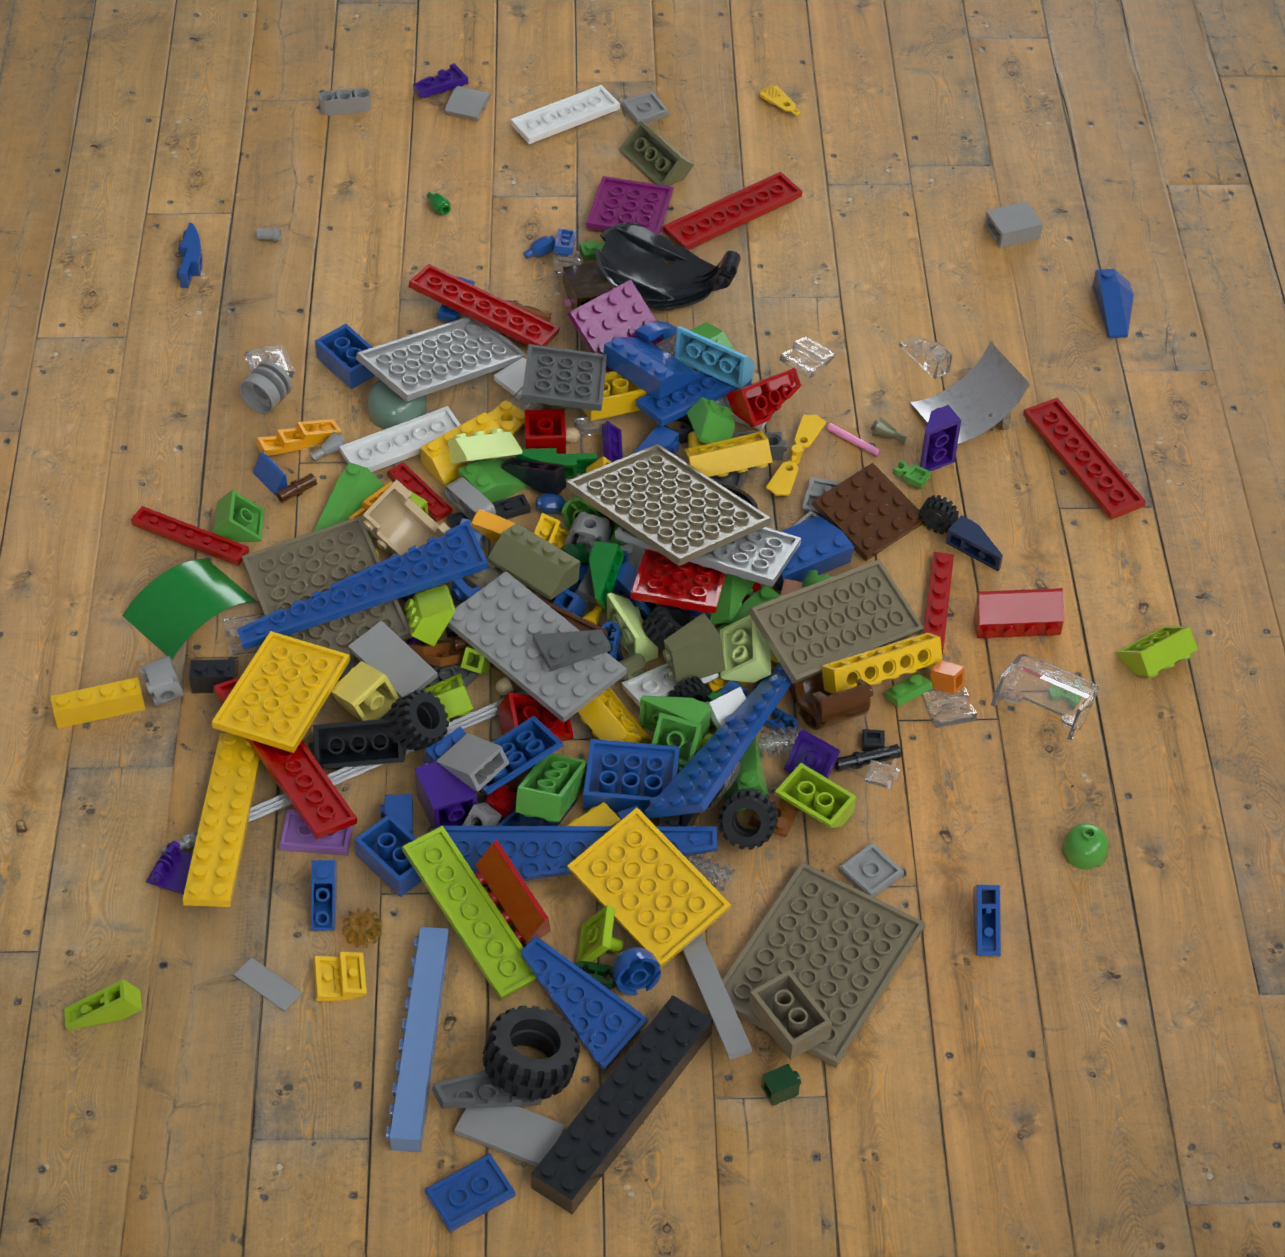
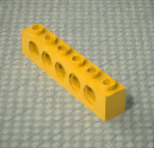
(883, 663)

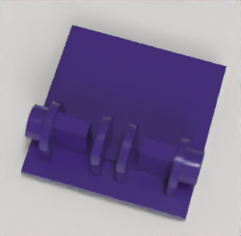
(171, 869)

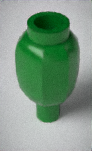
(439, 203)

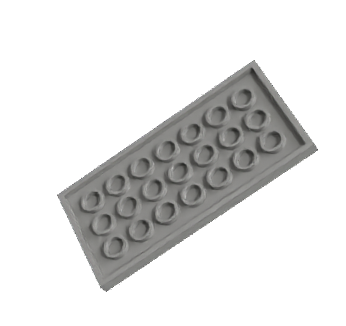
(439, 357)
(753, 557)
(501, 627)

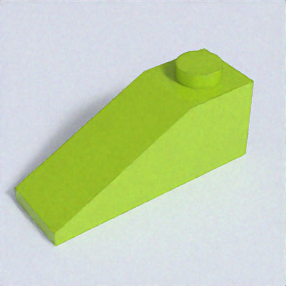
(104, 1006)

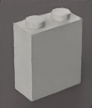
(1013, 224)
(474, 761)

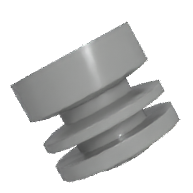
(265, 387)

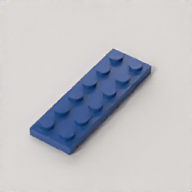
(680, 401)

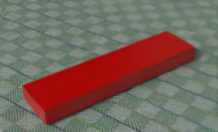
(437, 506)

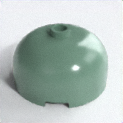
(389, 409)

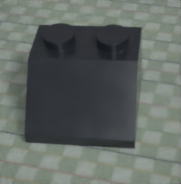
(210, 671)

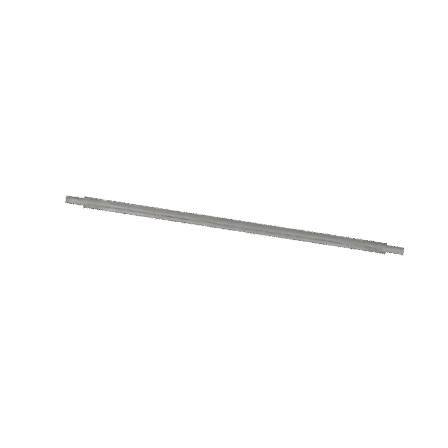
(346, 773)

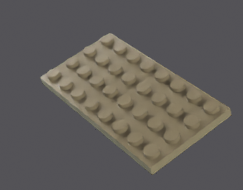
(835, 620)

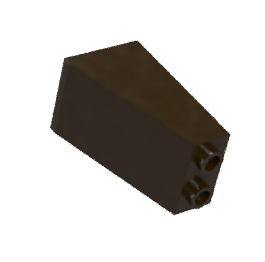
(584, 283)

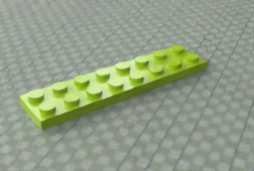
(470, 911)

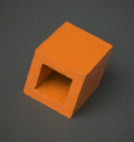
(947, 677)

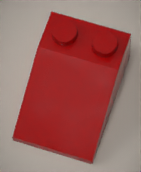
(519, 708)

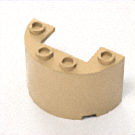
(400, 522)

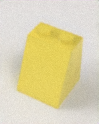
(365, 693)

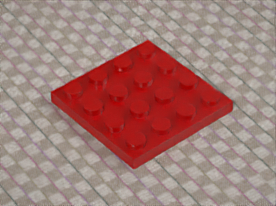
(678, 586)

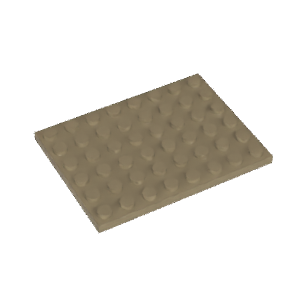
(668, 504)
(312, 564)
(836, 946)

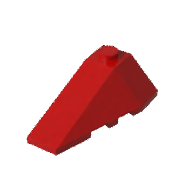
(761, 399)

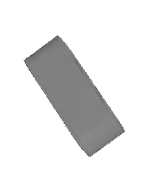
(344, 101)
(467, 498)

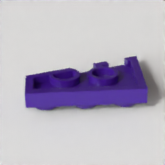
(441, 83)

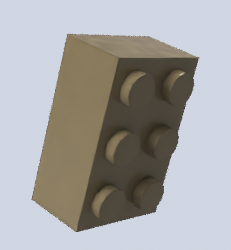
(790, 1014)

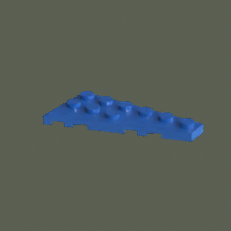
(596, 1014)

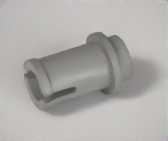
(269, 234)

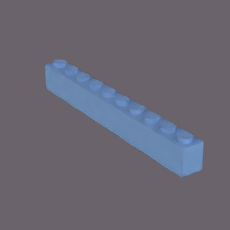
(419, 1041)

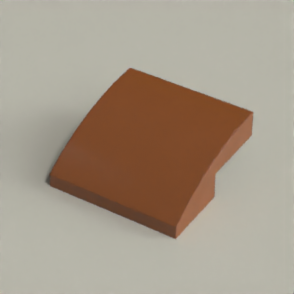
(437, 655)

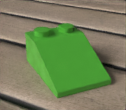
(491, 479)
(676, 706)

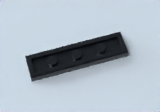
(504, 508)

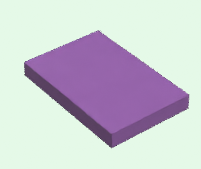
(300, 839)

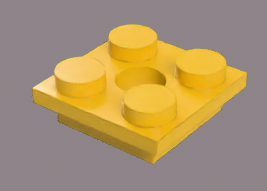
(509, 412)

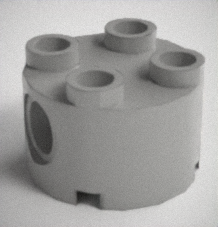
(588, 529)
(162, 680)

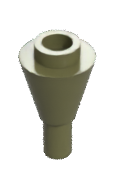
(884, 429)

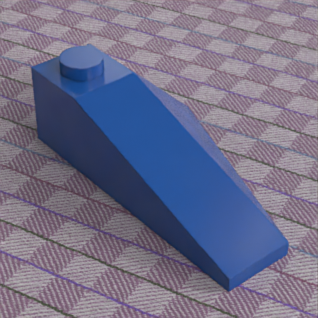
(1114, 301)

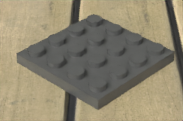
(564, 377)

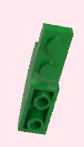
(573, 463)

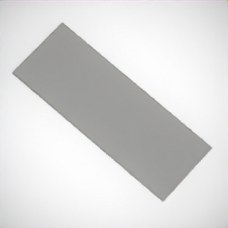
(268, 984)

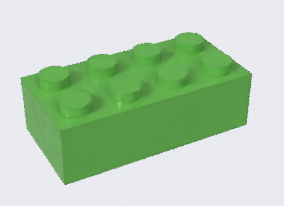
(551, 787)

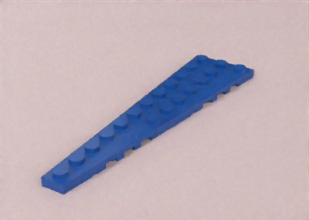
(419, 569)
(708, 770)
(548, 850)

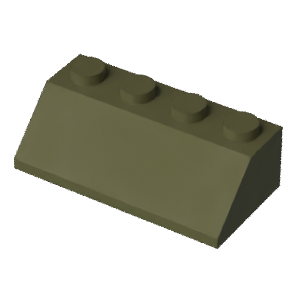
(655, 155)
(534, 561)

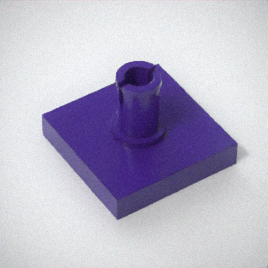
(812, 753)

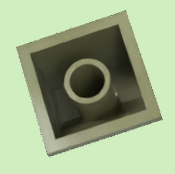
(694, 651)

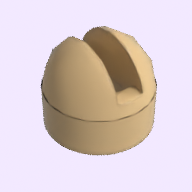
(572, 434)
(504, 686)

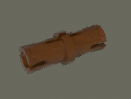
(296, 488)

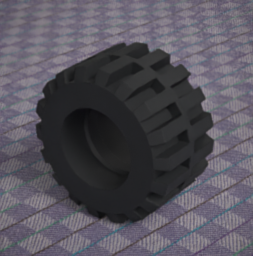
(664, 622)
(418, 720)
(739, 834)

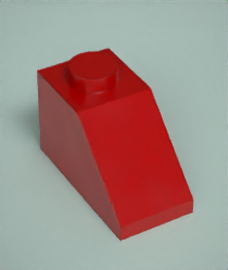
(504, 799)

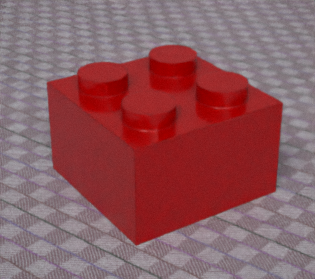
(545, 429)

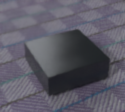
(872, 739)

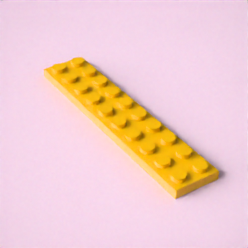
(223, 824)

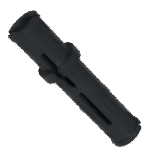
(858, 760)

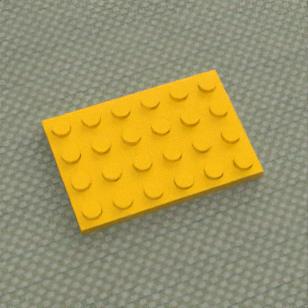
(281, 691)
(650, 885)

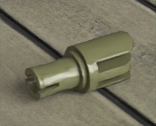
(634, 666)

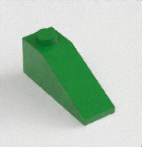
(605, 564)

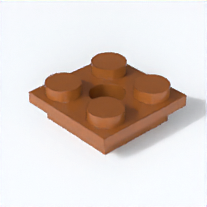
(786, 812)

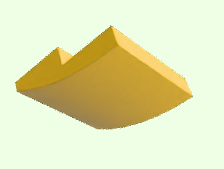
(549, 530)
(339, 976)

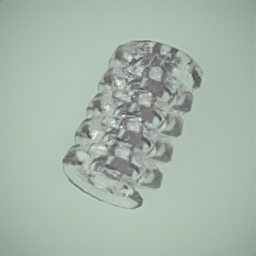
(777, 742)
(713, 871)

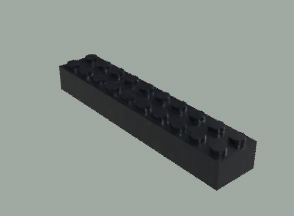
(621, 1104)

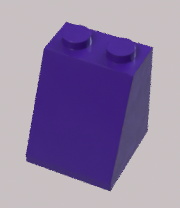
(443, 795)

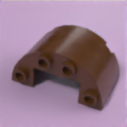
(824, 708)

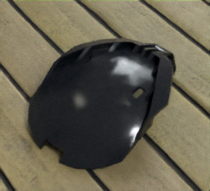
(639, 256)

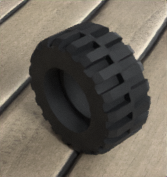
(527, 1075)

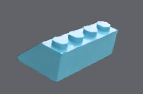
(713, 358)

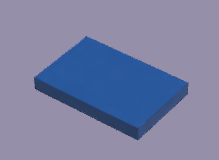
(469, 1192)

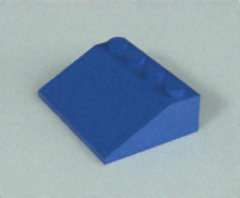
(648, 366)
(821, 549)
(523, 748)
(627, 773)

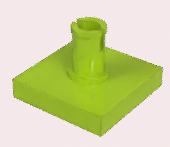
(597, 936)

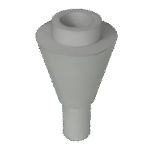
(329, 446)

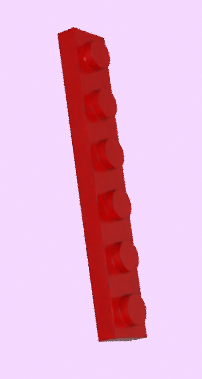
(190, 535)
(939, 595)

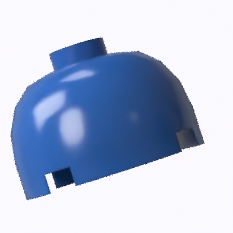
(636, 970)

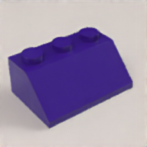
(940, 439)

